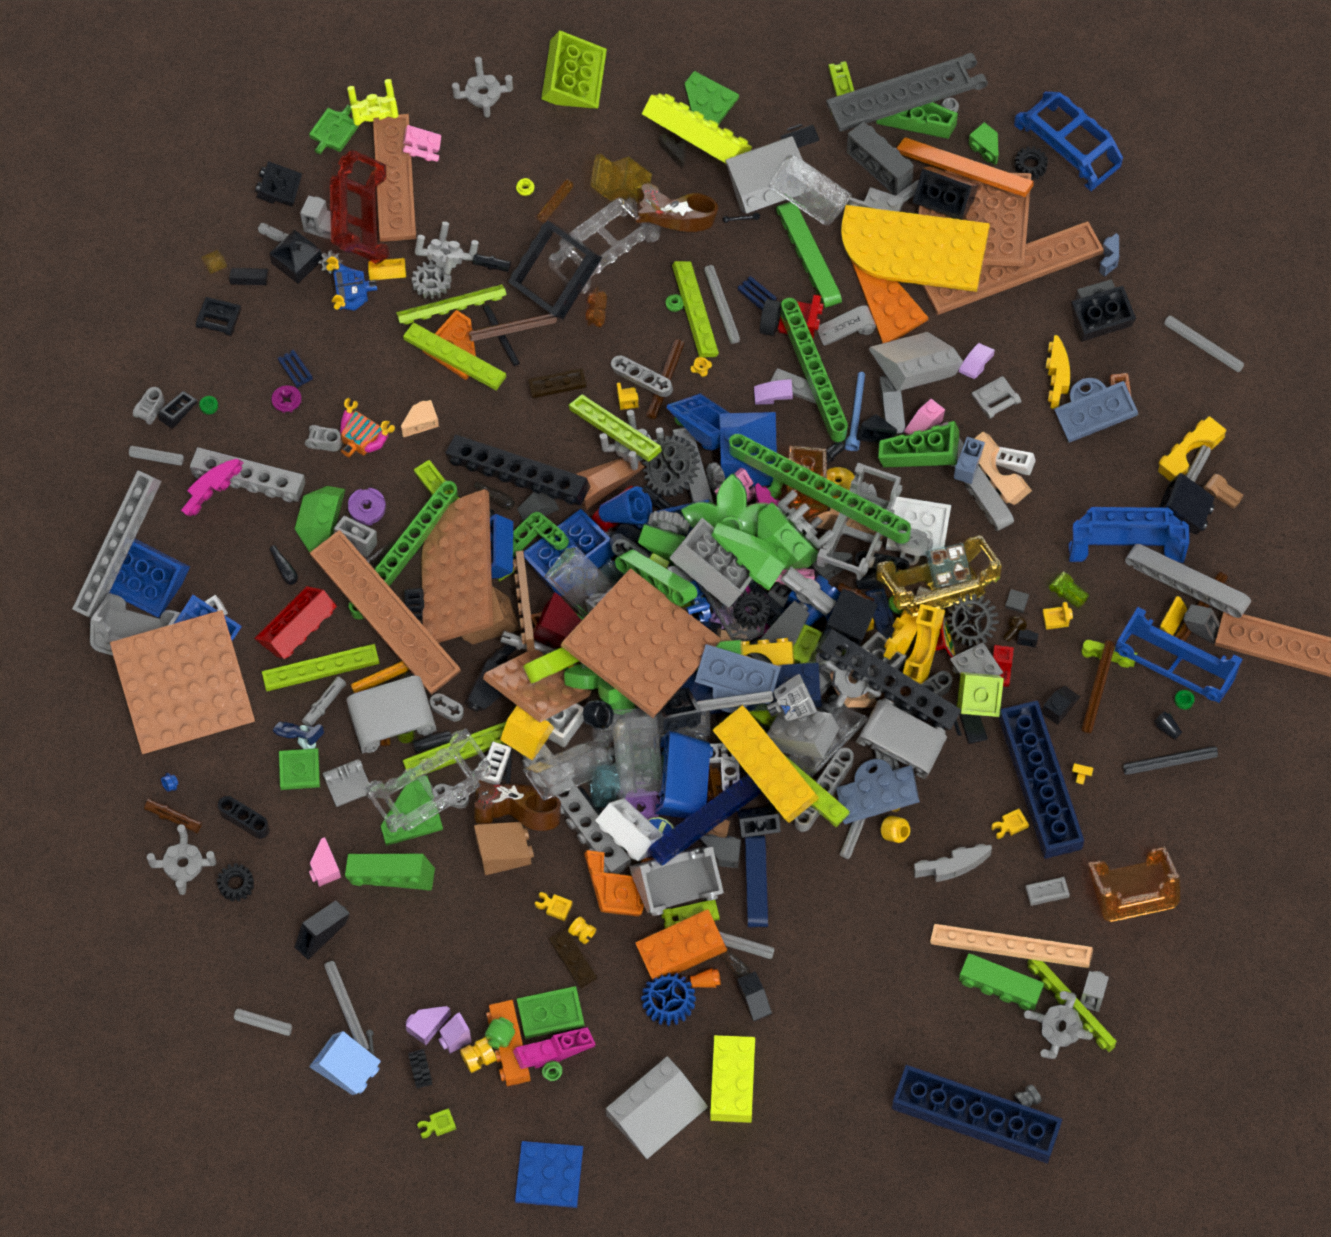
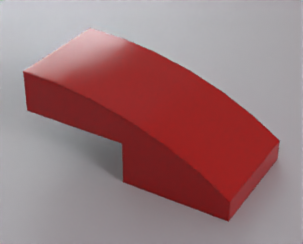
(1003, 656)

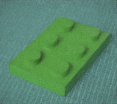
(550, 1012)

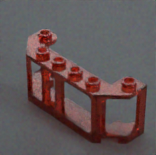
(339, 209)

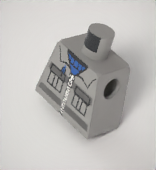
(792, 700)

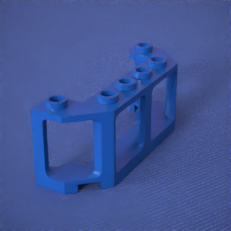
(1057, 140)
(1129, 527)

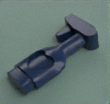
(291, 730)

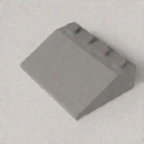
(755, 170)
(916, 360)
(711, 564)
(656, 1108)

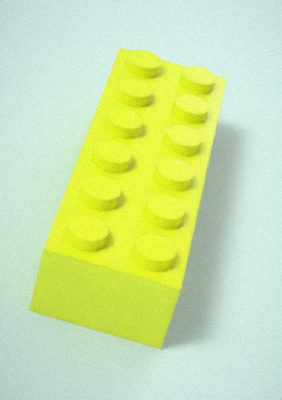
(694, 127)

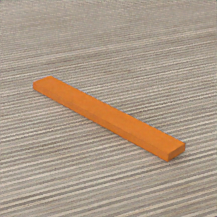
(965, 167)

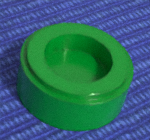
(208, 405)
(1184, 699)

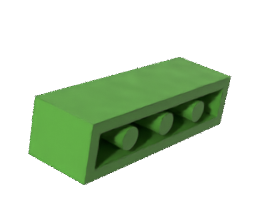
(1001, 982)

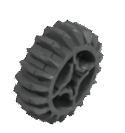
(977, 627)

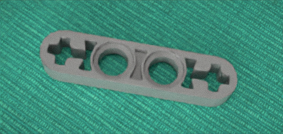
(644, 373)

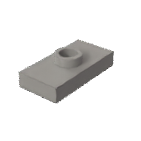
(1047, 891)

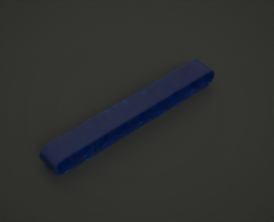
(704, 820)

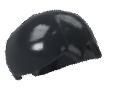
(598, 714)

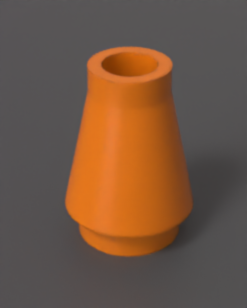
(706, 979)

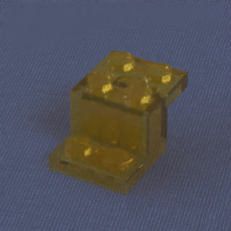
(619, 178)

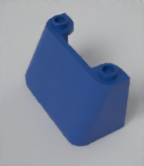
(683, 775)

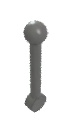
(369, 1033)

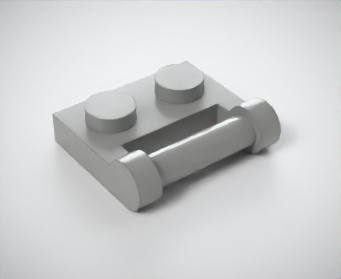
(993, 392)

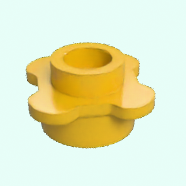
(700, 361)

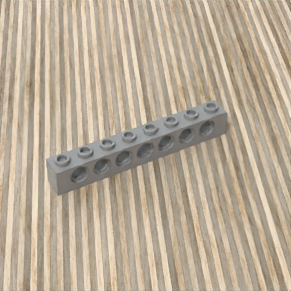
(117, 543)
(619, 860)

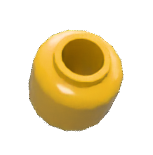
(895, 829)

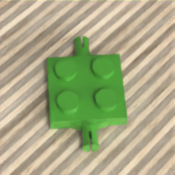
(333, 130)

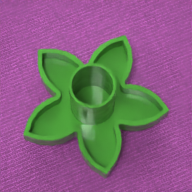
(730, 508)
(584, 678)

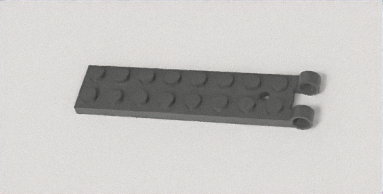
(905, 92)

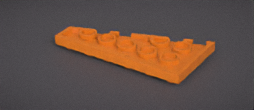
(890, 306)

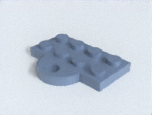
(1094, 409)
(735, 674)
(878, 791)

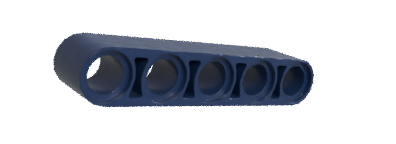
(756, 881)

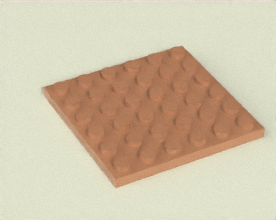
(1007, 220)
(640, 643)
(182, 682)

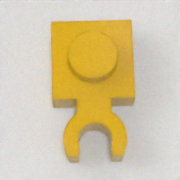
(1012, 822)
(556, 907)

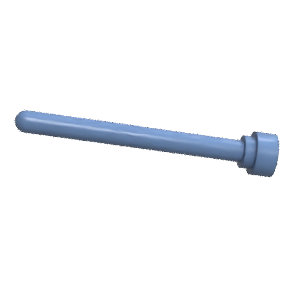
(851, 443)

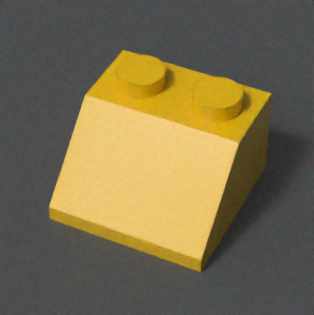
(525, 733)

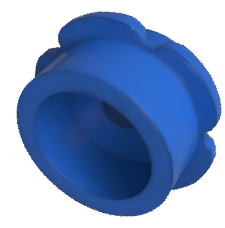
(169, 782)

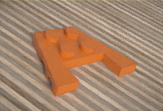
(613, 891)

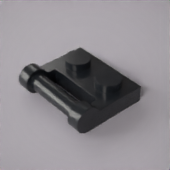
(220, 311)

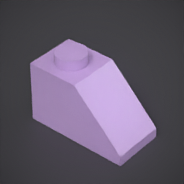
(427, 1022)
(455, 1034)

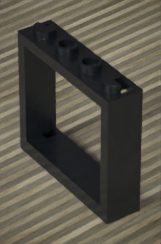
(576, 283)

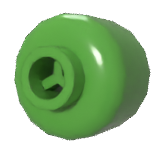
(500, 1033)

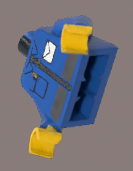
(350, 286)

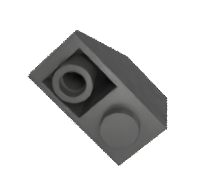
(725, 849)

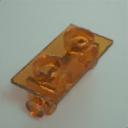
(596, 301)

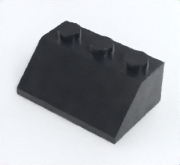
(945, 192)
(1102, 313)

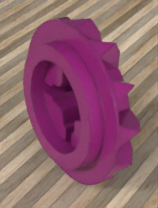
(286, 391)

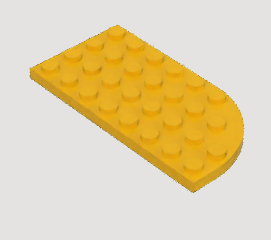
(915, 247)

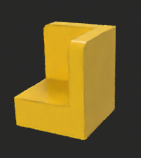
(627, 397)

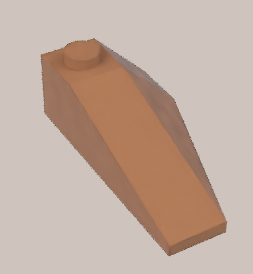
(607, 478)

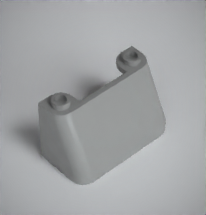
(115, 623)
(390, 712)
(903, 737)
(684, 878)

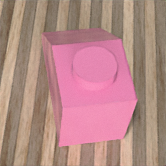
(928, 416)
(323, 865)

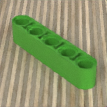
(673, 586)

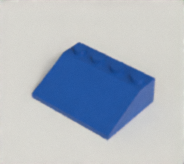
(582, 534)
(149, 578)

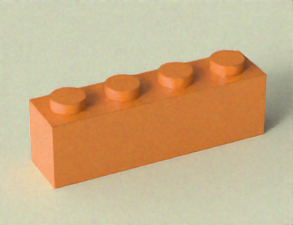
(511, 1070)

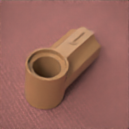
(1221, 490)

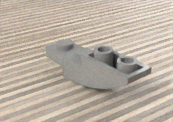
(961, 862)

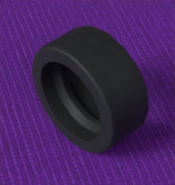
(770, 317)

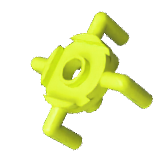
(373, 106)

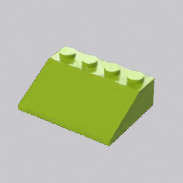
(573, 72)

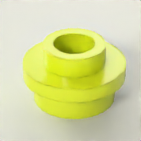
(525, 182)

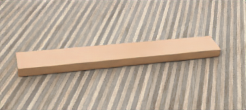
(1011, 945)

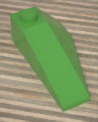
(660, 541)
(759, 556)

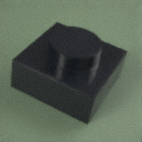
(1027, 638)

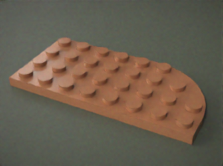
(458, 570)

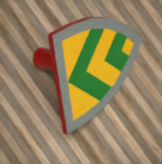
(945, 639)

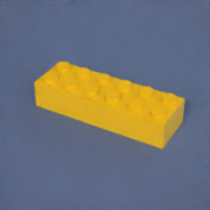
(765, 764)

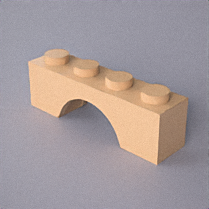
(1013, 486)

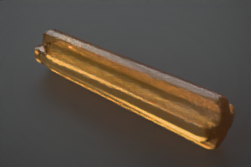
(555, 201)

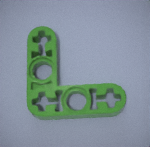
(538, 529)

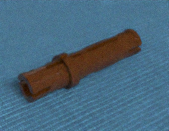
(154, 807)

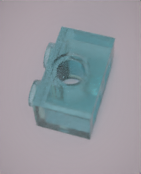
(605, 785)

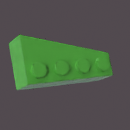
(925, 119)
(922, 448)
(390, 870)

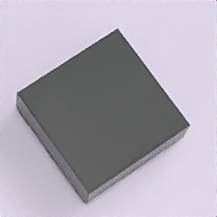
(1017, 601)

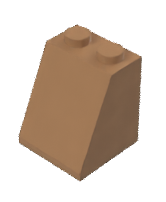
(503, 619)
(503, 846)

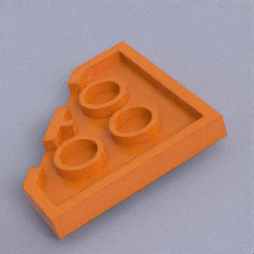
(456, 332)

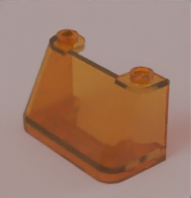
(1136, 888)

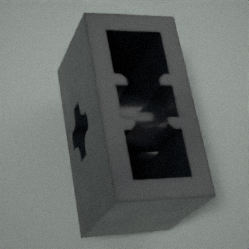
(758, 821)

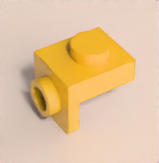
(1057, 617)

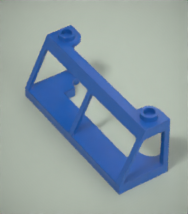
(1221, 667)

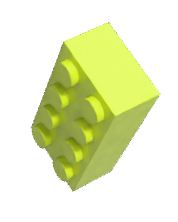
(732, 1078)

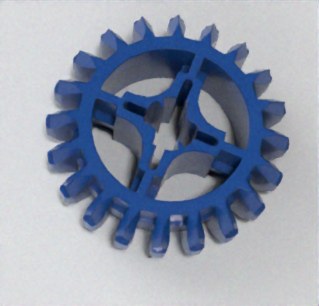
(664, 1014)

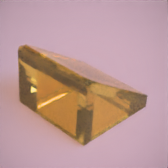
(214, 261)

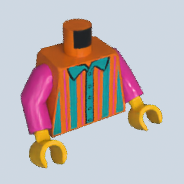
(361, 433)

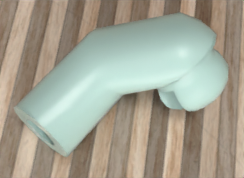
(303, 742)

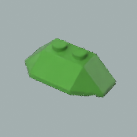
(319, 516)
(779, 530)

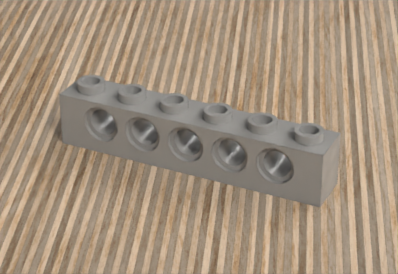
(258, 472)

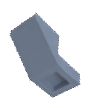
(1111, 251)

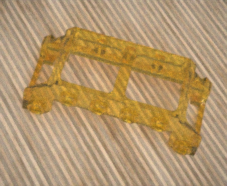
(938, 597)

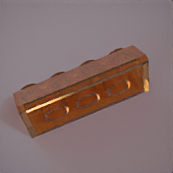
(816, 461)

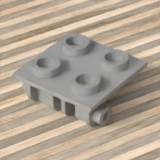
(976, 660)
(346, 782)

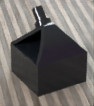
(296, 256)

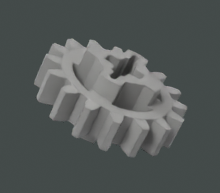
(431, 280)
(669, 522)

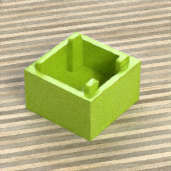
(980, 694)

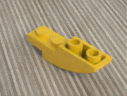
(1059, 370)
(902, 635)

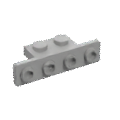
(879, 200)

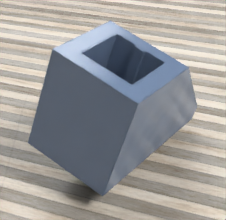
(969, 460)

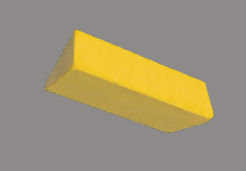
(387, 269)
(1174, 616)

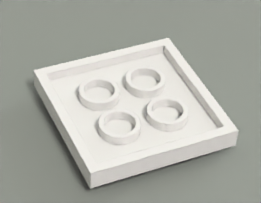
(924, 516)

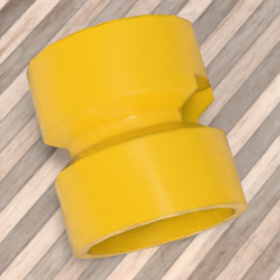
(477, 1055)

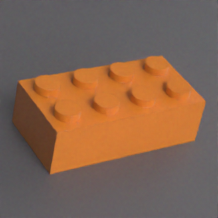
(681, 945)

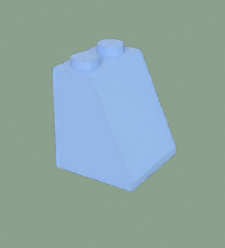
(346, 1063)

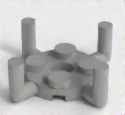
(482, 82)
(445, 253)
(624, 452)
(797, 519)
(845, 687)
(182, 851)
(1051, 1021)

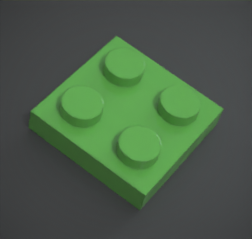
(299, 769)

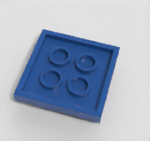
(549, 1174)

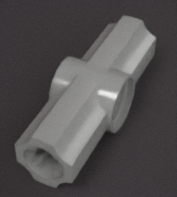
(808, 591)

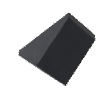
(875, 430)

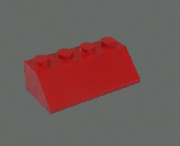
(296, 622)

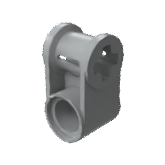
(147, 408)
(321, 438)

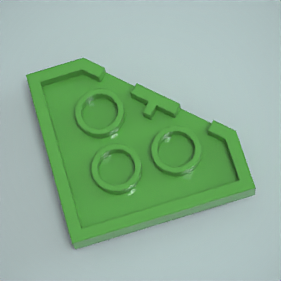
(709, 97)
(410, 799)

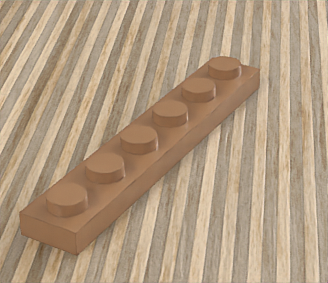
(524, 607)

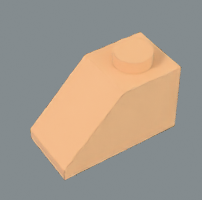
(419, 419)

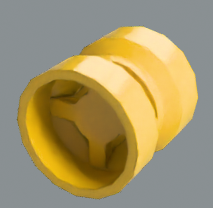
(582, 930)

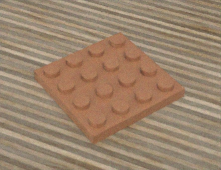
(537, 699)

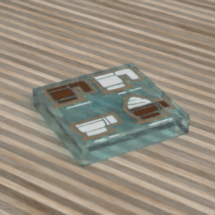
(948, 565)

